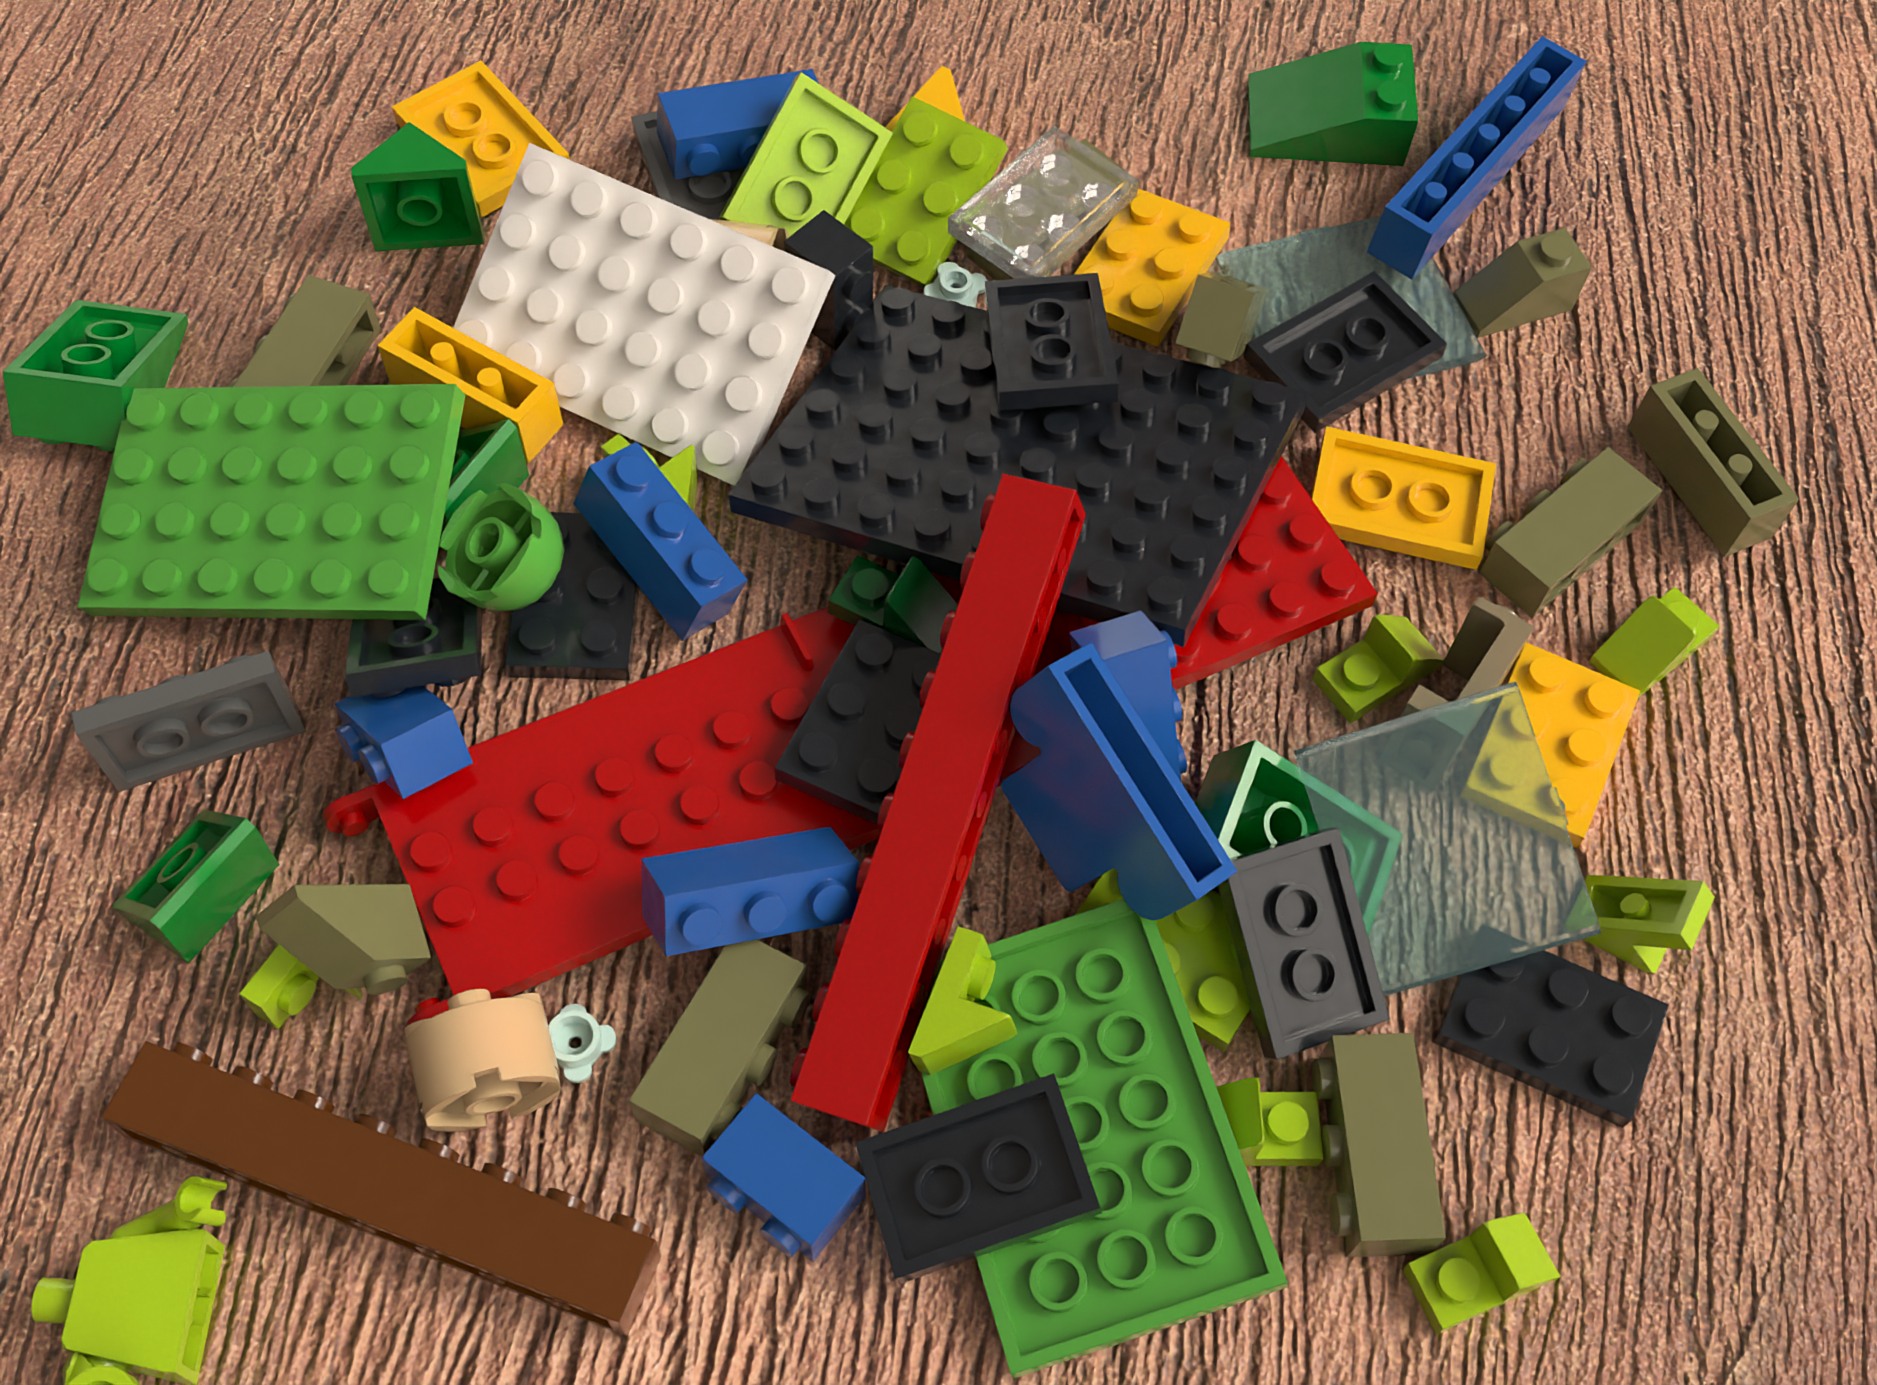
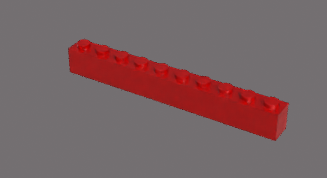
(938, 805)

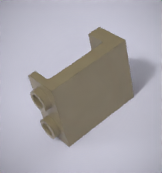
(1480, 653)

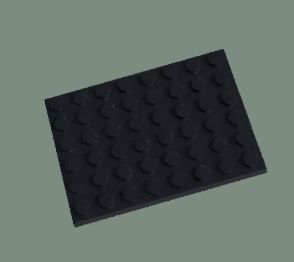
(911, 440)

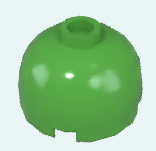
(501, 549)

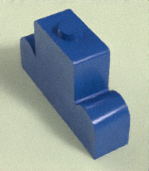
(1107, 792)

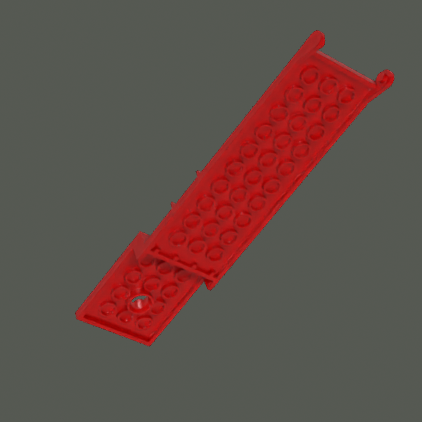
(543, 837)

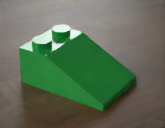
(1336, 106)
(84, 370)
(1254, 799)

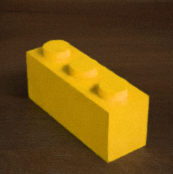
(494, 385)

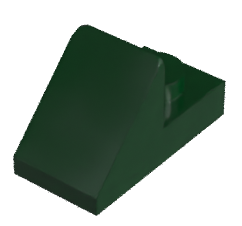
(902, 604)

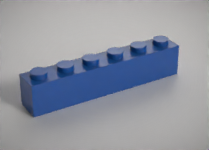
(1475, 158)

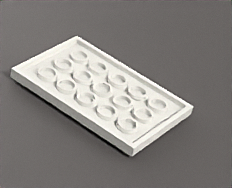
(643, 312)

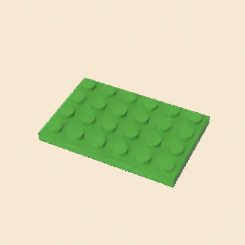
(275, 502)
(1172, 1187)

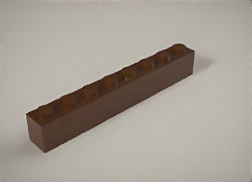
(387, 1186)

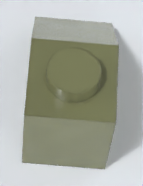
(1525, 283)
(350, 933)

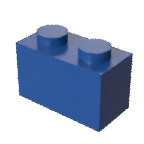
(402, 738)
(782, 1179)

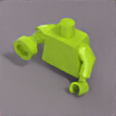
(141, 1294)

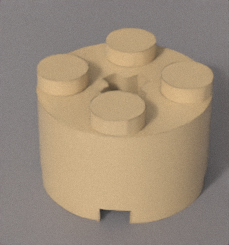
(482, 1060)

